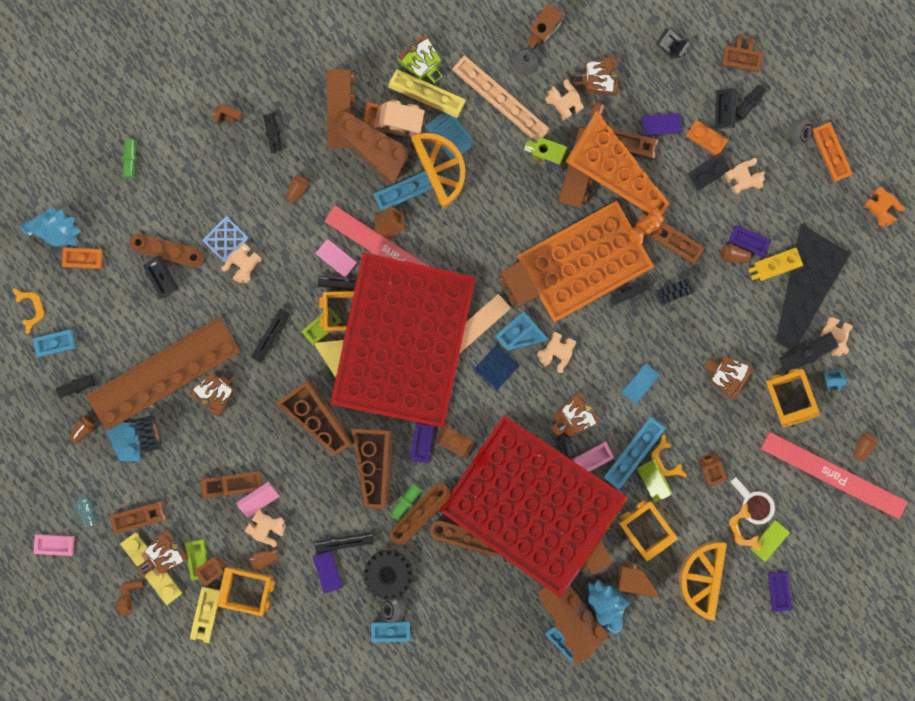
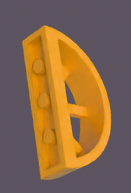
(427, 163)
(714, 580)

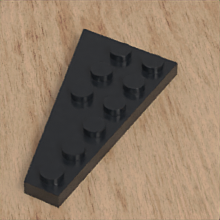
(808, 284)

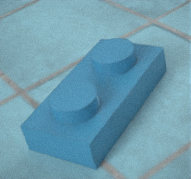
(54, 343)
(390, 632)

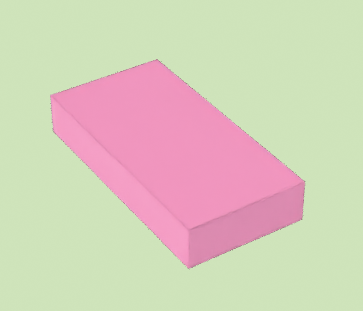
(336, 258)
(594, 457)
(257, 499)
(54, 545)

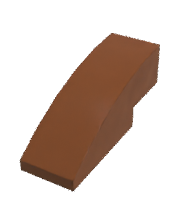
(230, 484)

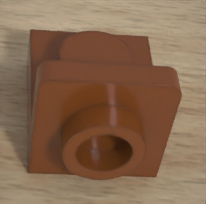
(230, 114)
(712, 469)
(210, 570)

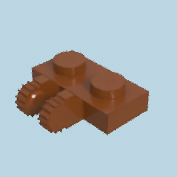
(741, 58)

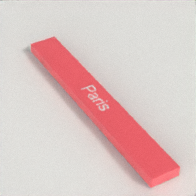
(367, 237)
(834, 475)

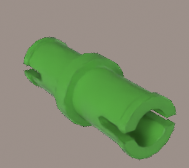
(129, 158)
(405, 501)

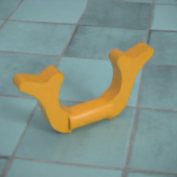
(38, 307)
(655, 455)
(736, 531)

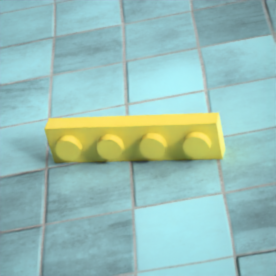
(426, 93)
(163, 584)

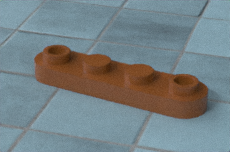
(167, 250)
(419, 514)
(460, 537)

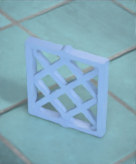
(225, 248)

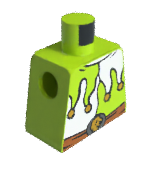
(421, 60)

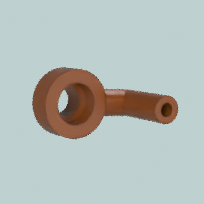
(124, 604)

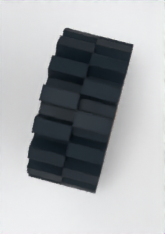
(675, 291)
(148, 433)

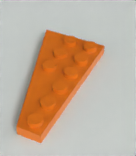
(612, 165)

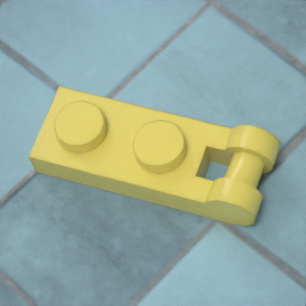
(205, 614)

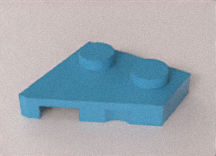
(520, 333)
(125, 441)

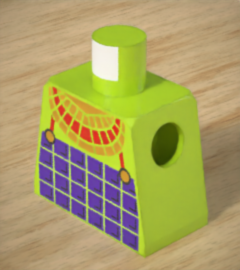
(553, 158)

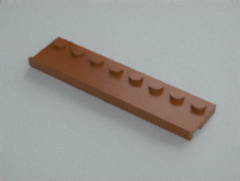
(163, 374)

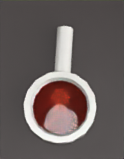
(759, 503)

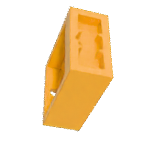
(323, 303)
(798, 416)
(660, 545)
(226, 587)

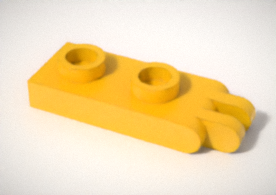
(776, 265)

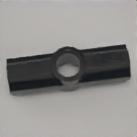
(820, 347)

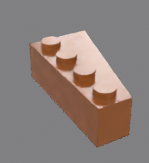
(338, 100)
(374, 147)
(575, 183)
(316, 417)
(374, 465)
(575, 621)

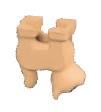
(565, 103)
(743, 178)
(246, 264)
(841, 335)
(557, 349)
(264, 525)

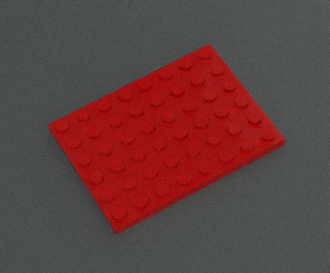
(402, 340)
(533, 505)

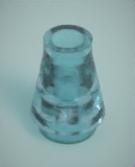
(84, 511)

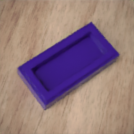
(661, 124)
(749, 241)
(422, 442)
(327, 572)
(779, 591)

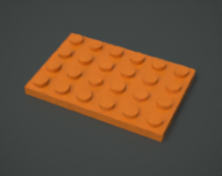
(585, 261)

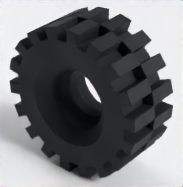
(387, 589)

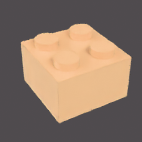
(399, 119)

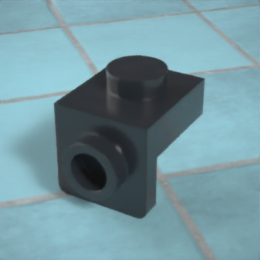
(672, 44)

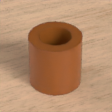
(597, 107)

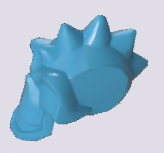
(53, 228)
(607, 605)

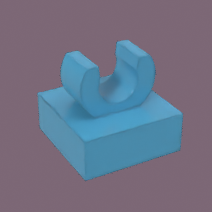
(834, 378)

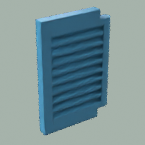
(451, 129)

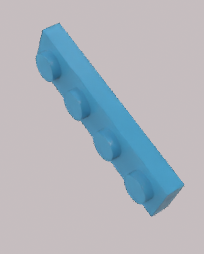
(406, 190)
(634, 452)

